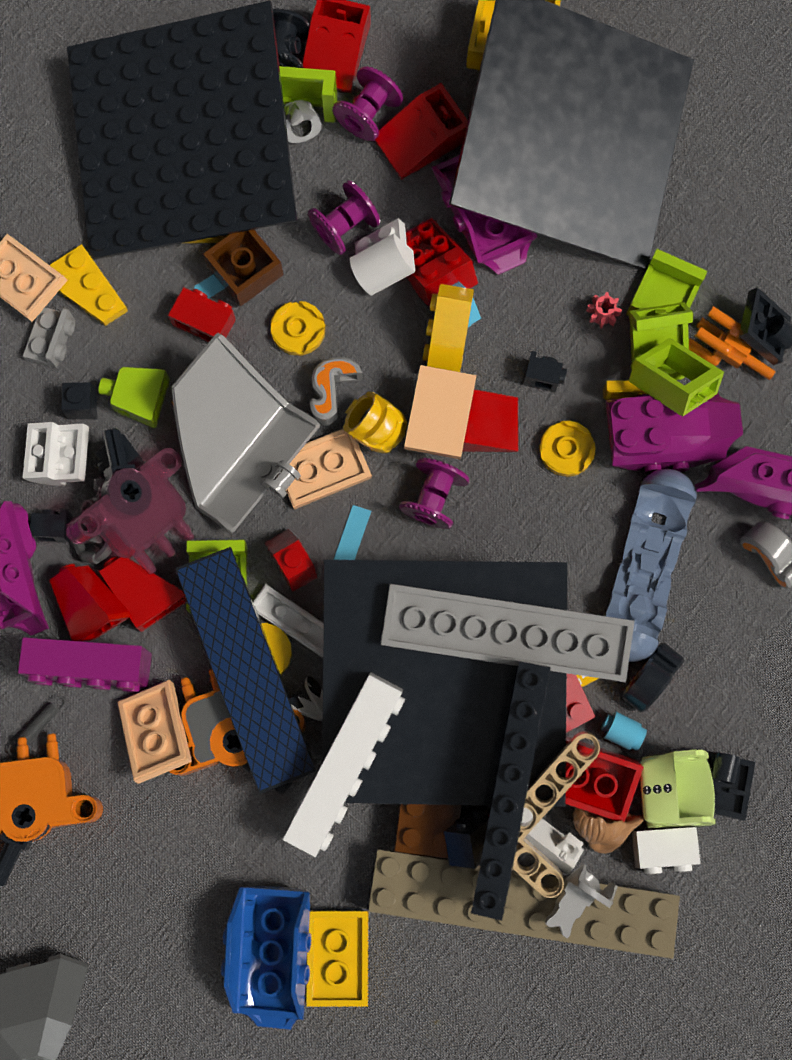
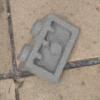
(49, 337)

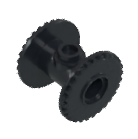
(290, 32)

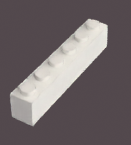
(343, 765)

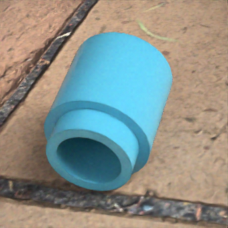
(623, 731)

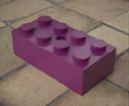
(86, 663)

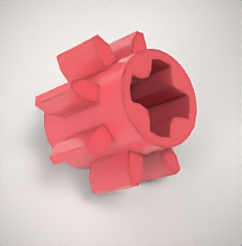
(596, 309)

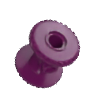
(376, 91)
(344, 217)
(434, 493)

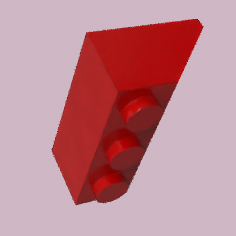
(606, 783)

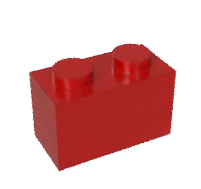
(201, 315)

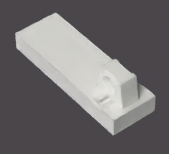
(558, 848)

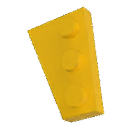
(88, 286)

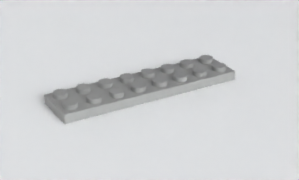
(507, 632)

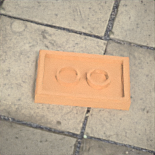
(26, 279)
(440, 412)
(327, 468)
(154, 731)

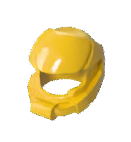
(380, 428)

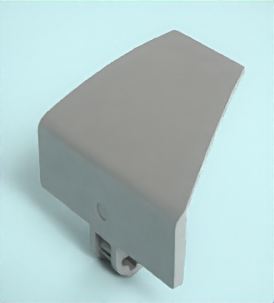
(235, 434)

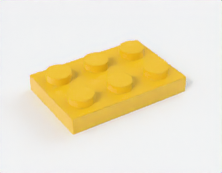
(338, 959)

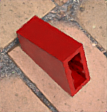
(291, 559)
(141, 593)
(86, 603)

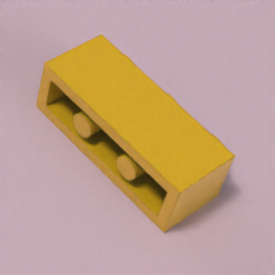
(448, 328)

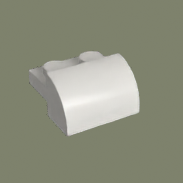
(382, 258)
(55, 453)

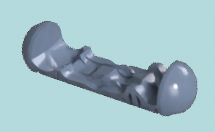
(651, 556)

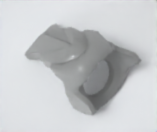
(298, 112)
(578, 892)

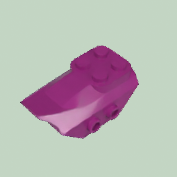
(491, 241)
(655, 438)
(756, 477)
(18, 595)

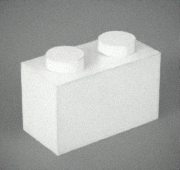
(666, 848)

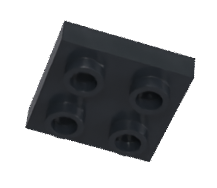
(766, 327)
(732, 784)

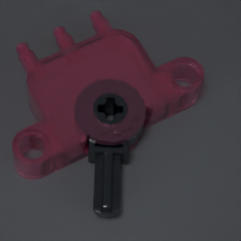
(134, 505)

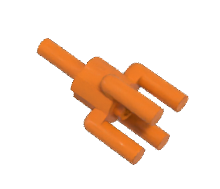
(727, 345)

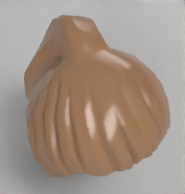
(604, 833)

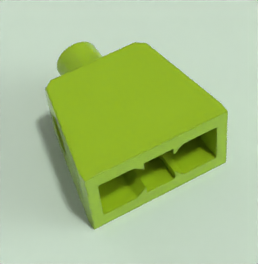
(137, 393)

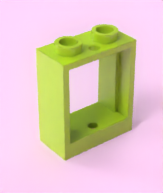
(678, 397)

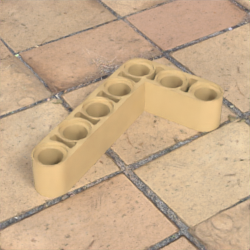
(538, 807)

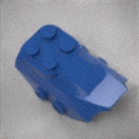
(268, 954)

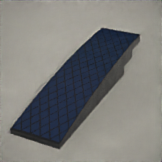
(245, 670)

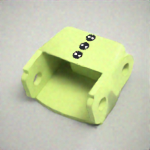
(677, 790)

